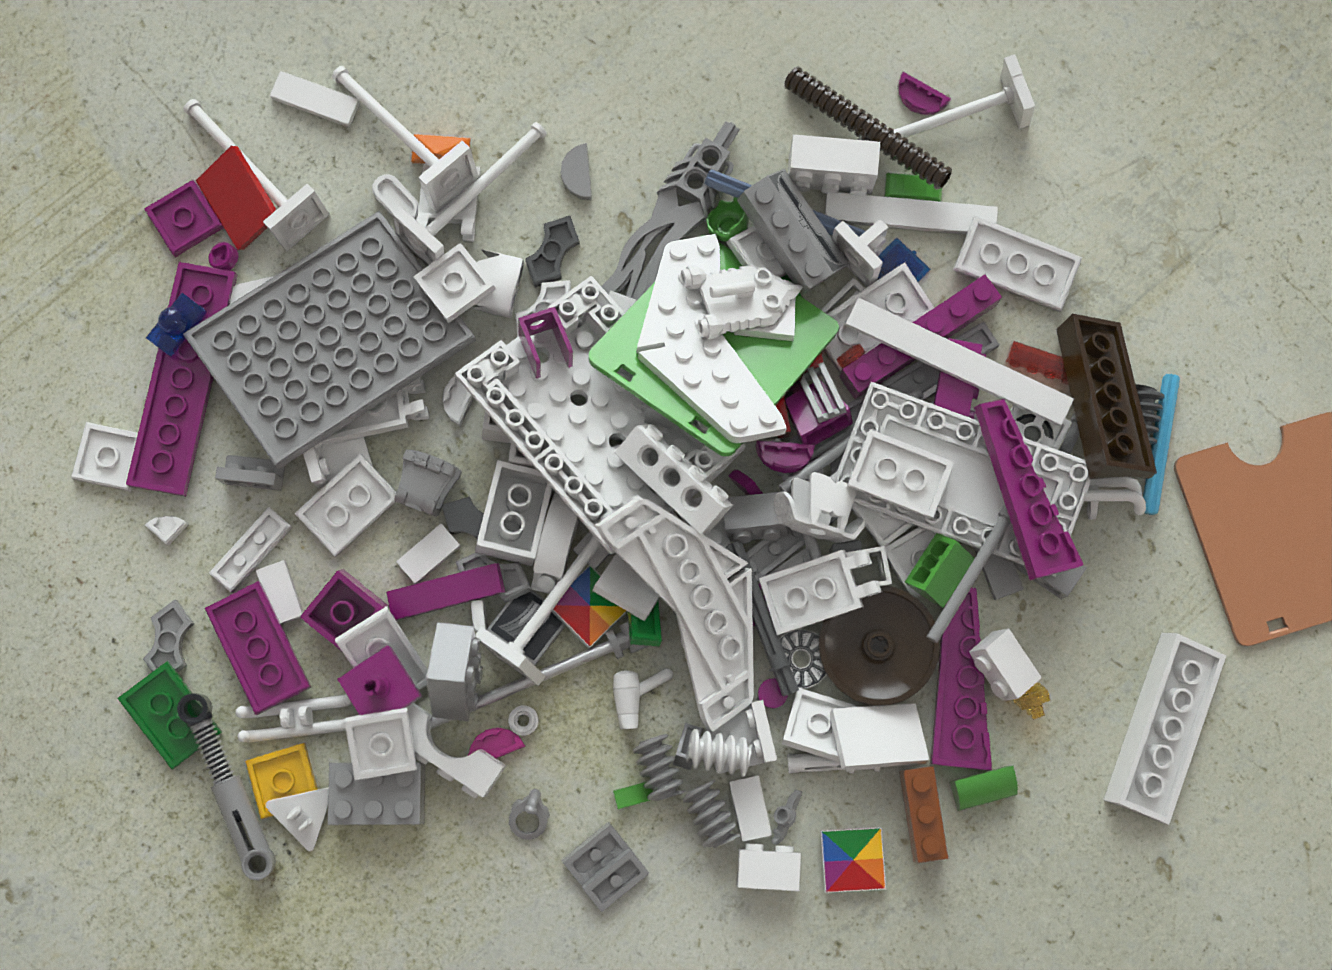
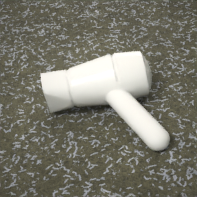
(628, 692)

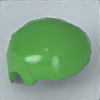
(727, 220)

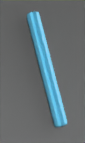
(1154, 485)

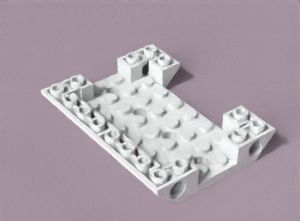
(569, 440)

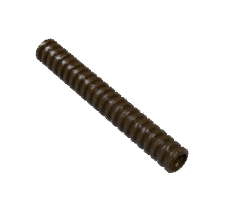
(867, 127)

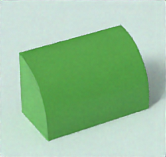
(940, 569)
(984, 787)

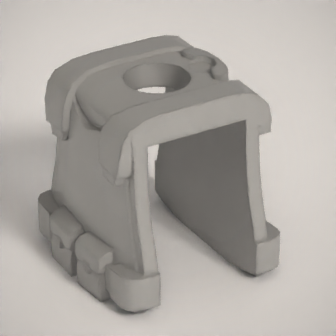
(425, 482)

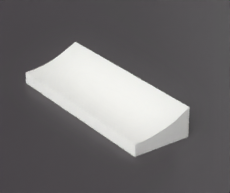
(1165, 727)

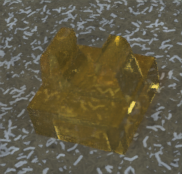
(1033, 700)

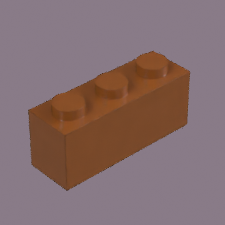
(923, 814)

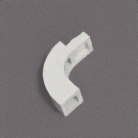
(554, 545)

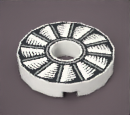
(808, 642)

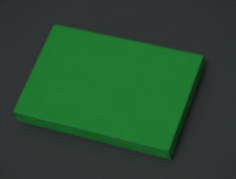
(154, 709)

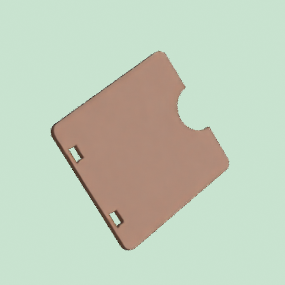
(1267, 529)

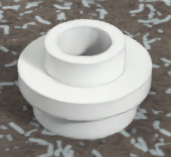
(514, 716)

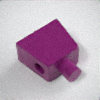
(804, 419)

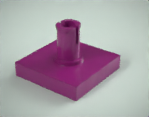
(379, 684)

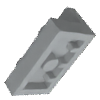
(250, 473)

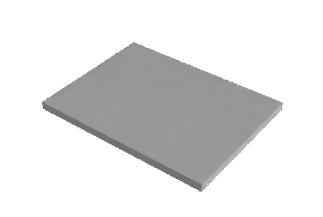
(326, 339)

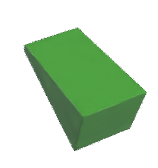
(631, 795)

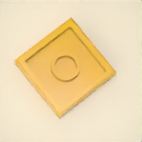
(280, 775)

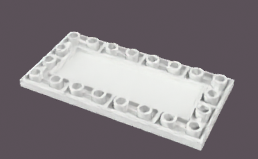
(972, 492)

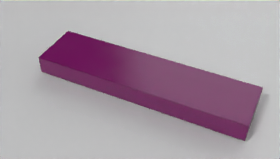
(446, 591)

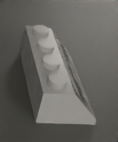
(792, 230)

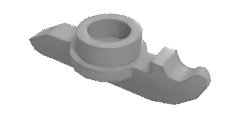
(786, 816)

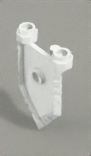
(739, 298)

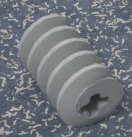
(658, 768)
(710, 815)

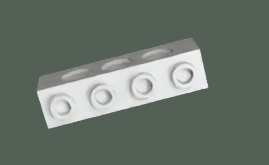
(635, 453)

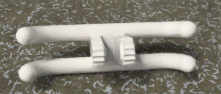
(1132, 495)
(295, 719)

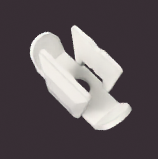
(814, 504)

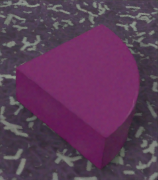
(744, 483)

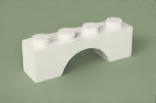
(476, 772)

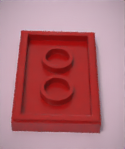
(236, 197)

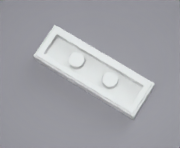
(314, 99)
(250, 550)

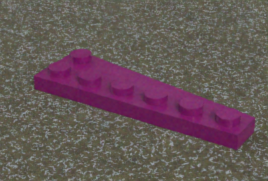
(1034, 520)
(960, 704)

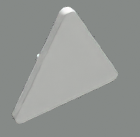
(302, 814)

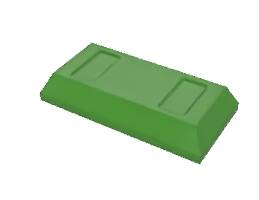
(910, 187)

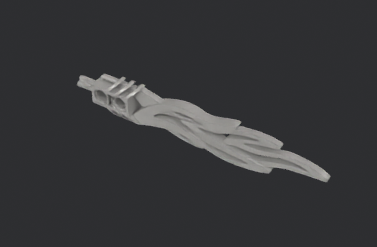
(668, 214)

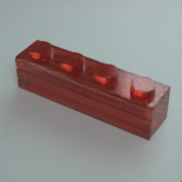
(1036, 361)

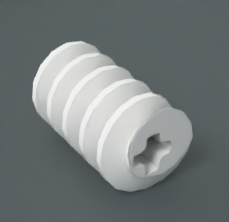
(719, 752)

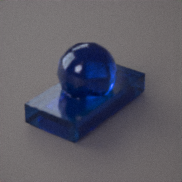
(174, 322)

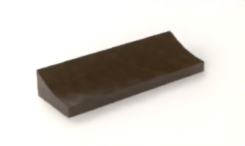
(1105, 398)

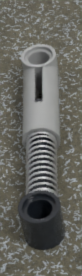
(228, 789)

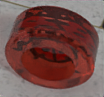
(850, 355)

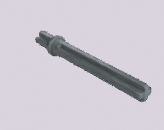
(766, 630)

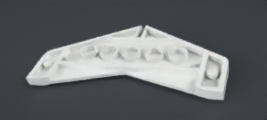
(699, 368)
(710, 610)

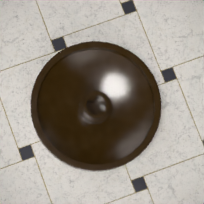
(880, 649)

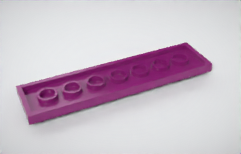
(178, 393)

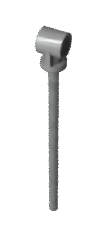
(616, 643)

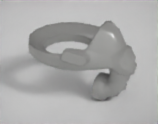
(533, 805)

